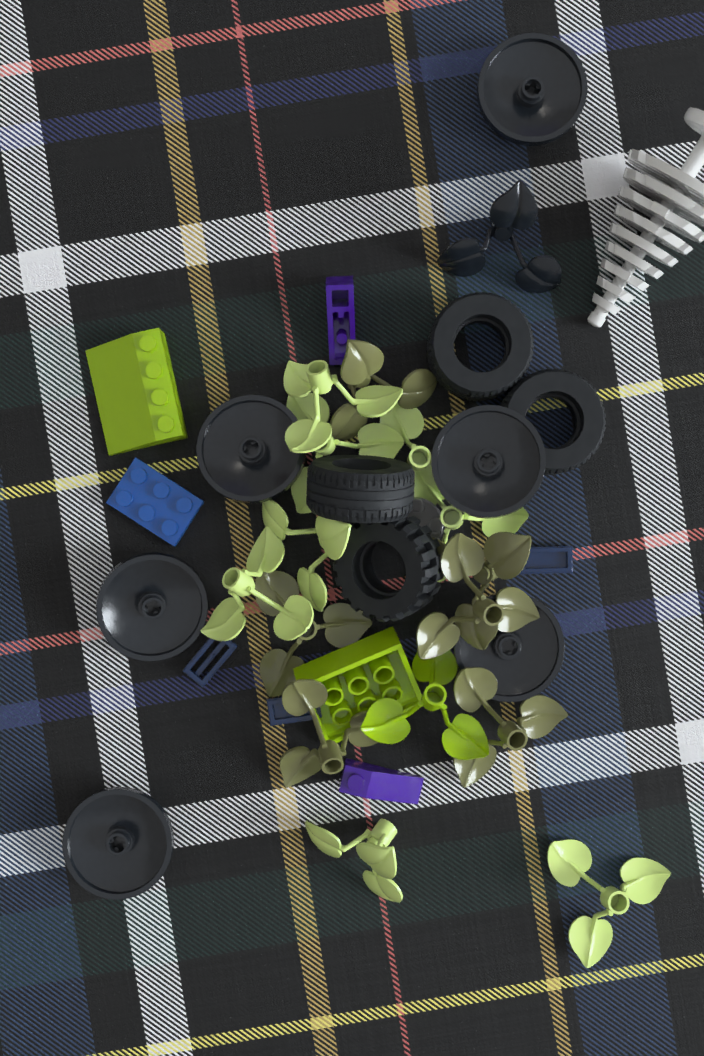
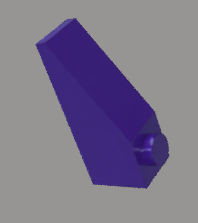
(339, 316)
(379, 783)

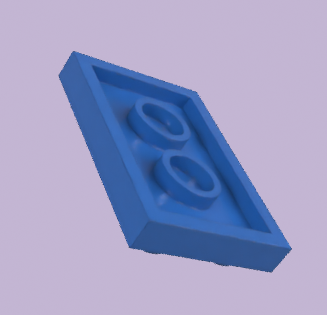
(155, 502)

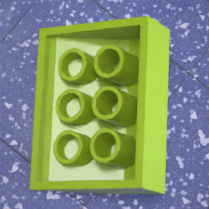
(136, 392)
(359, 677)

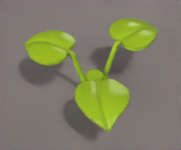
(388, 723)

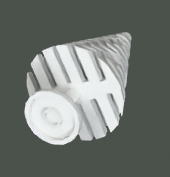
(672, 192)

